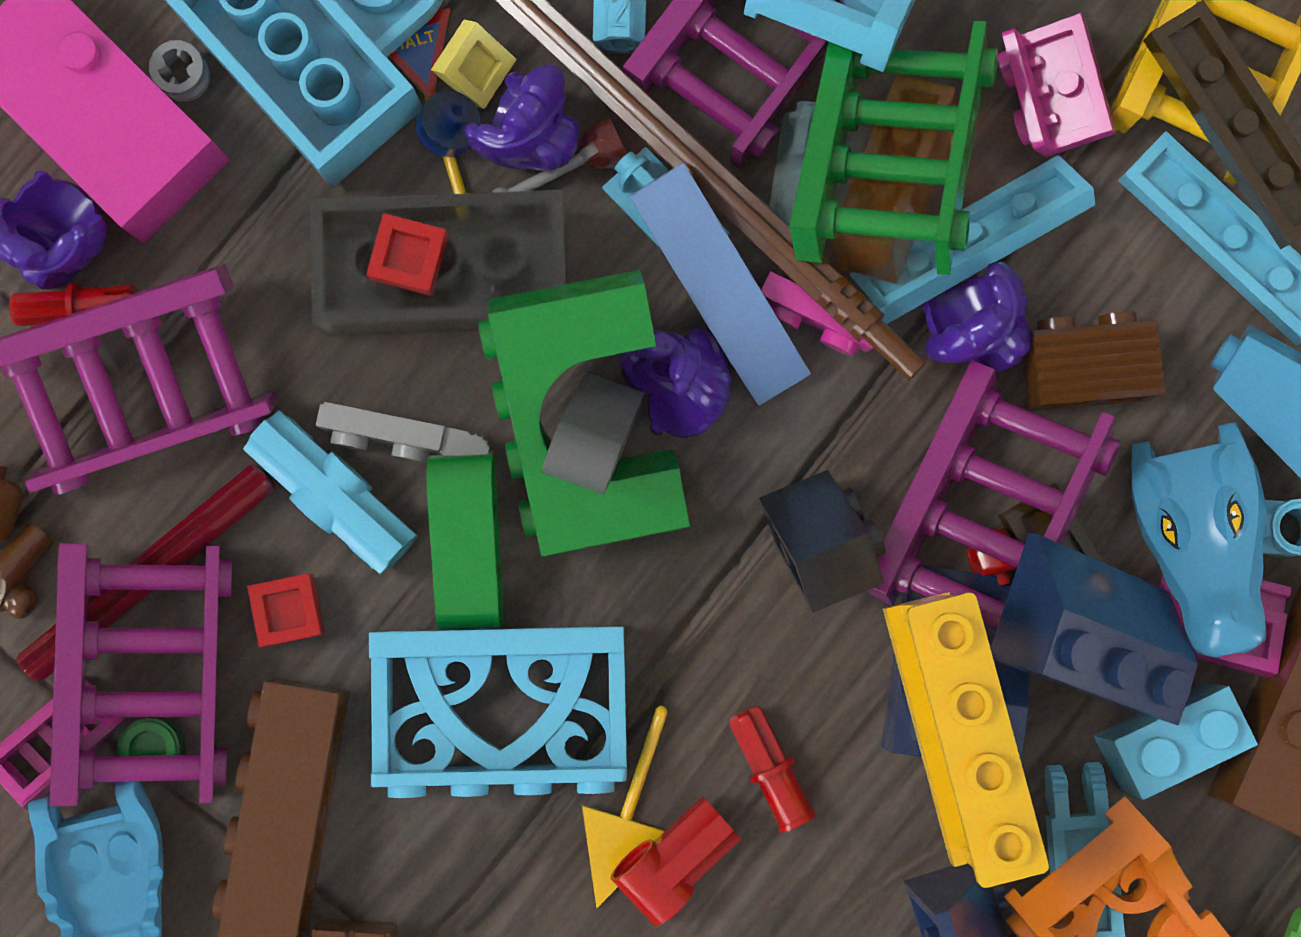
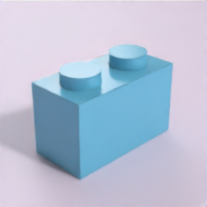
(1155, 754)

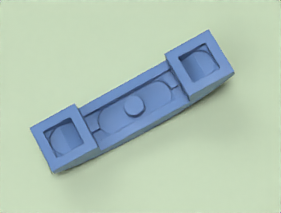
(719, 284)

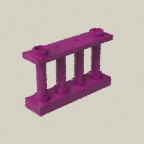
(657, 63)
(139, 318)
(954, 459)
(81, 704)

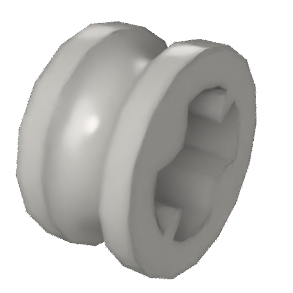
(161, 70)

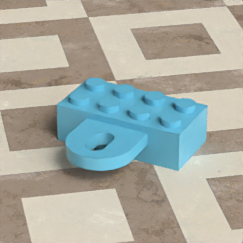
(317, 68)

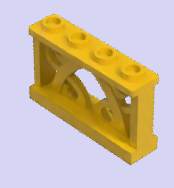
(966, 738)

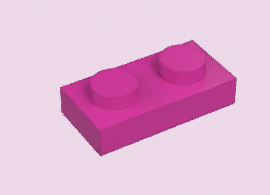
(795, 306)

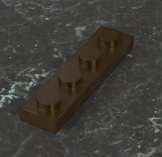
(1233, 116)

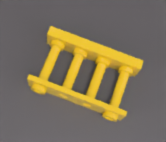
(1144, 97)

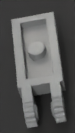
(410, 438)

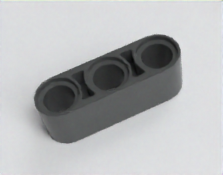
(593, 433)

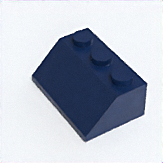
(1095, 632)

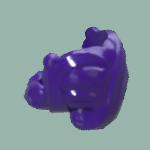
(529, 124)
(50, 231)
(980, 321)
(684, 380)

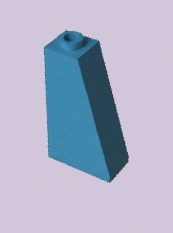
(1263, 386)

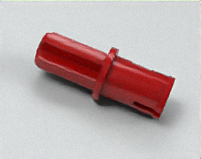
(41, 307)
(771, 768)

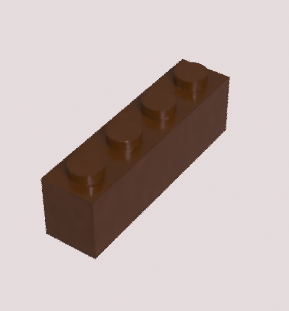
(282, 810)

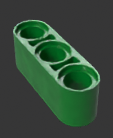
(465, 541)

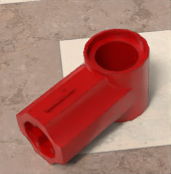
(662, 872)

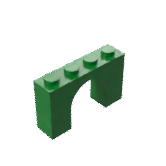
(535, 342)

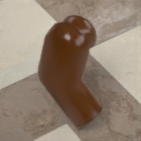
(14, 567)

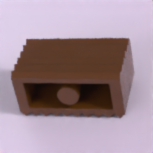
(1093, 363)

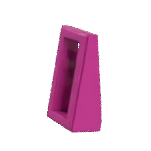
(18, 742)

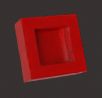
(407, 254)
(286, 610)

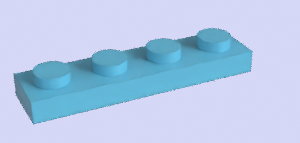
(997, 228)
(1219, 230)

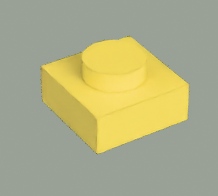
(474, 63)

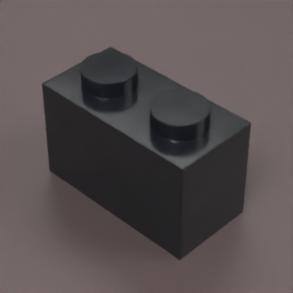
(824, 539)

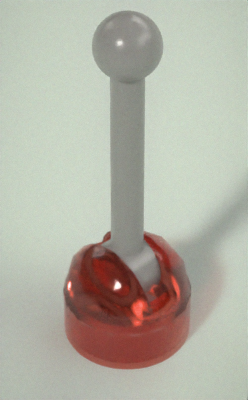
(599, 149)

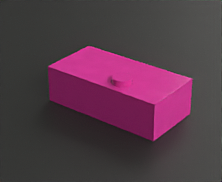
(100, 115)

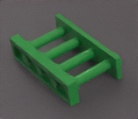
(831, 162)

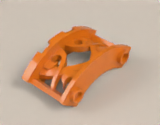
(1078, 890)

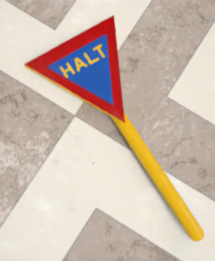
(416, 60)

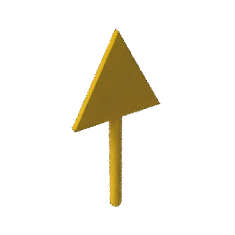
(614, 836)

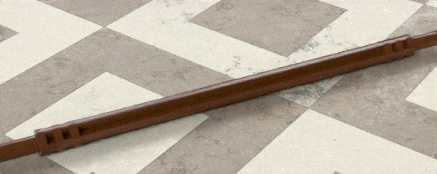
(715, 180)

